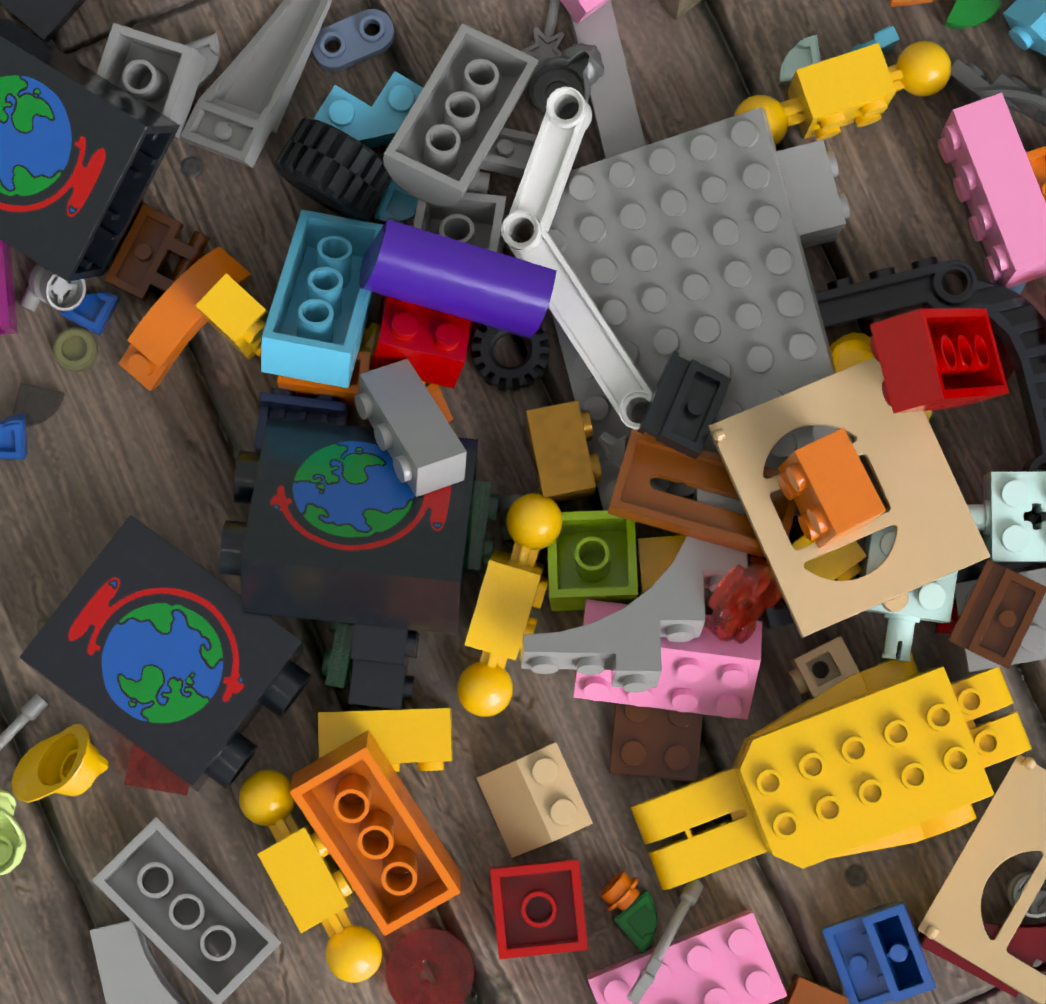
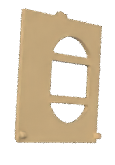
(923, 499)
(1009, 827)

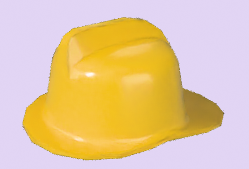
(58, 765)

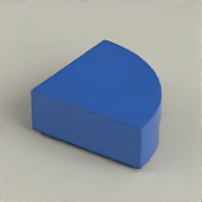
(93, 311)
(13, 437)

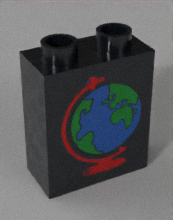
(70, 156)
(342, 534)
(168, 657)

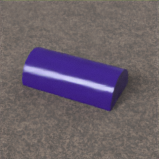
(457, 278)

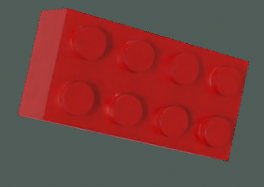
(937, 359)

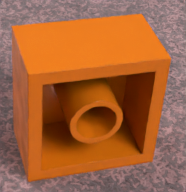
(829, 488)

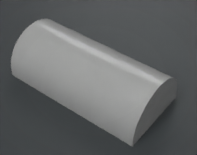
(457, 117)
(186, 911)

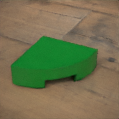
(971, 13)
(639, 921)

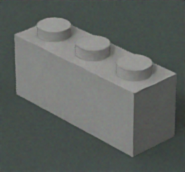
(411, 428)

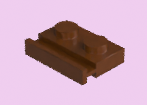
(998, 614)

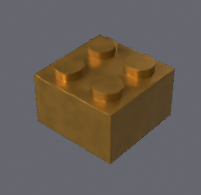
(561, 451)

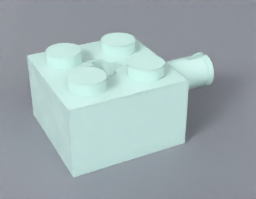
(1002, 520)
(927, 603)

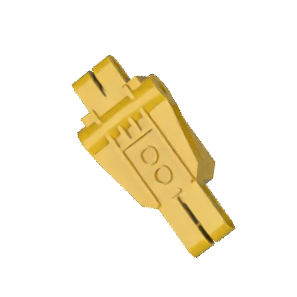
(843, 774)

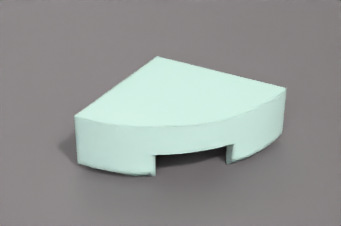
(801, 55)

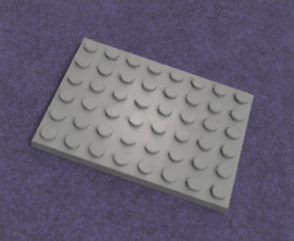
(698, 258)

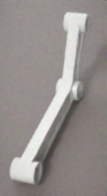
(570, 302)

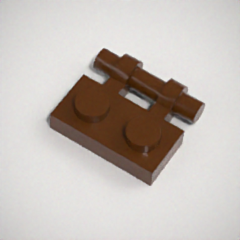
(146, 251)

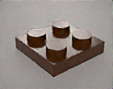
(655, 743)

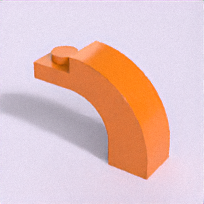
(176, 319)

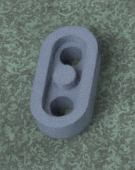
(355, 43)

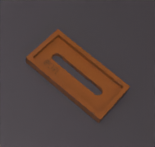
(639, 502)

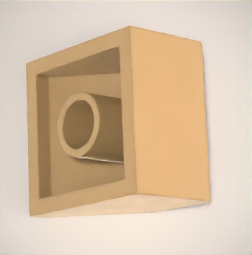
(534, 800)

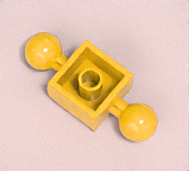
(852, 89)
(505, 603)
(308, 877)

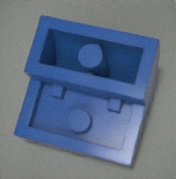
(879, 955)

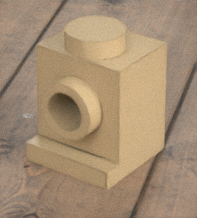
(838, 663)

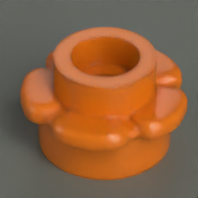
(620, 891)

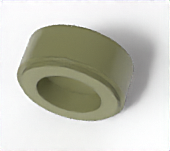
(75, 349)

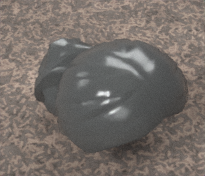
(575, 68)

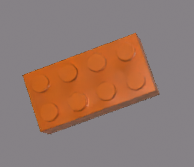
(376, 833)

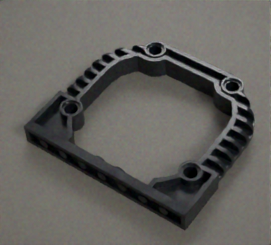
(1010, 317)

